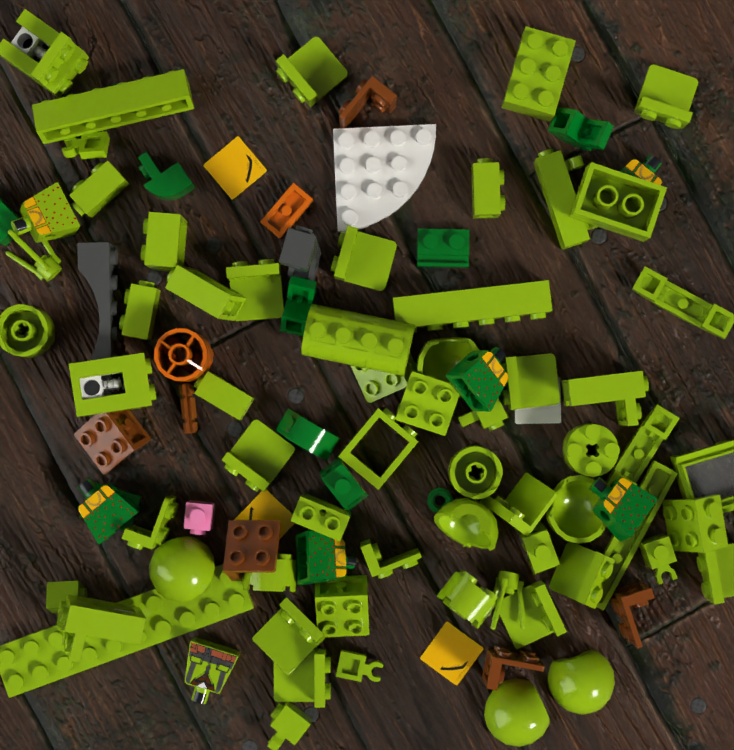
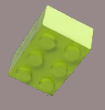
(538, 74)
(618, 202)

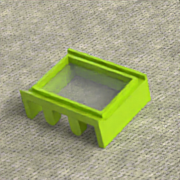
(707, 473)

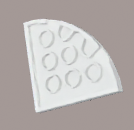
(378, 170)

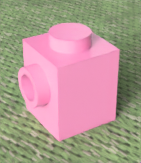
(199, 516)

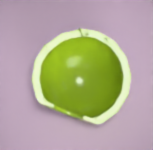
(442, 355)
(572, 511)
(468, 523)
(181, 568)
(581, 682)
(516, 713)

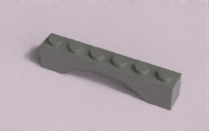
(301, 253)
(97, 266)

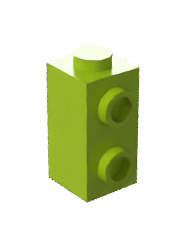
(98, 189)
(486, 189)
(141, 310)
(223, 395)

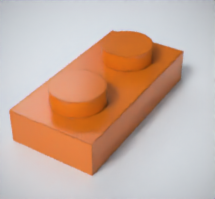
(286, 211)

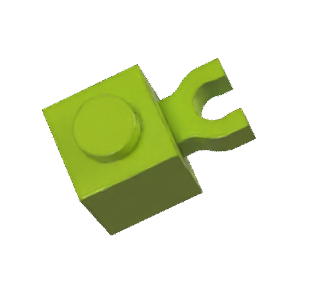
(486, 419)
(658, 554)
(58, 592)
(289, 723)

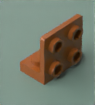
(382, 100)
(111, 438)
(251, 547)
(624, 597)
(494, 672)

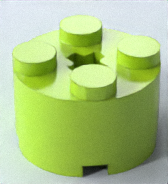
(38, 338)
(605, 450)
(488, 478)
(283, 576)
(468, 599)

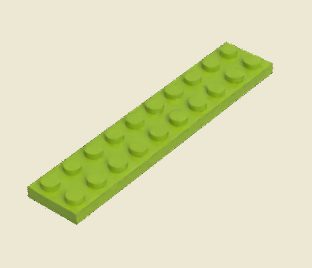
(42, 659)

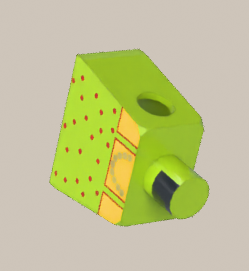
(46, 216)

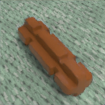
(188, 408)

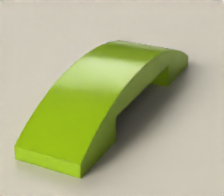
(683, 303)
(643, 445)

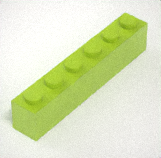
(112, 106)
(473, 305)

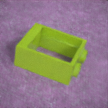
(205, 292)
(362, 469)
(329, 523)

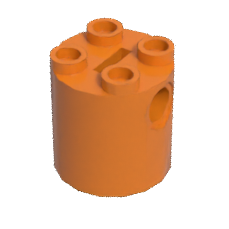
(183, 355)

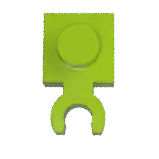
(88, 147)
(353, 666)

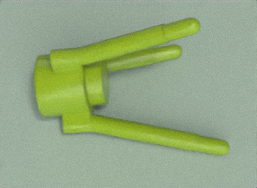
(46, 266)
(507, 583)

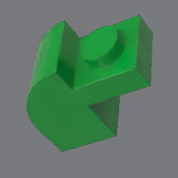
(579, 131)
(166, 185)
(298, 303)
(307, 434)

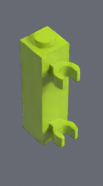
(560, 196)

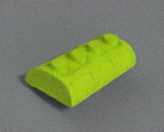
(357, 339)

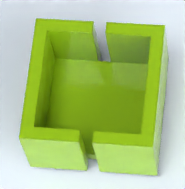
(164, 241)

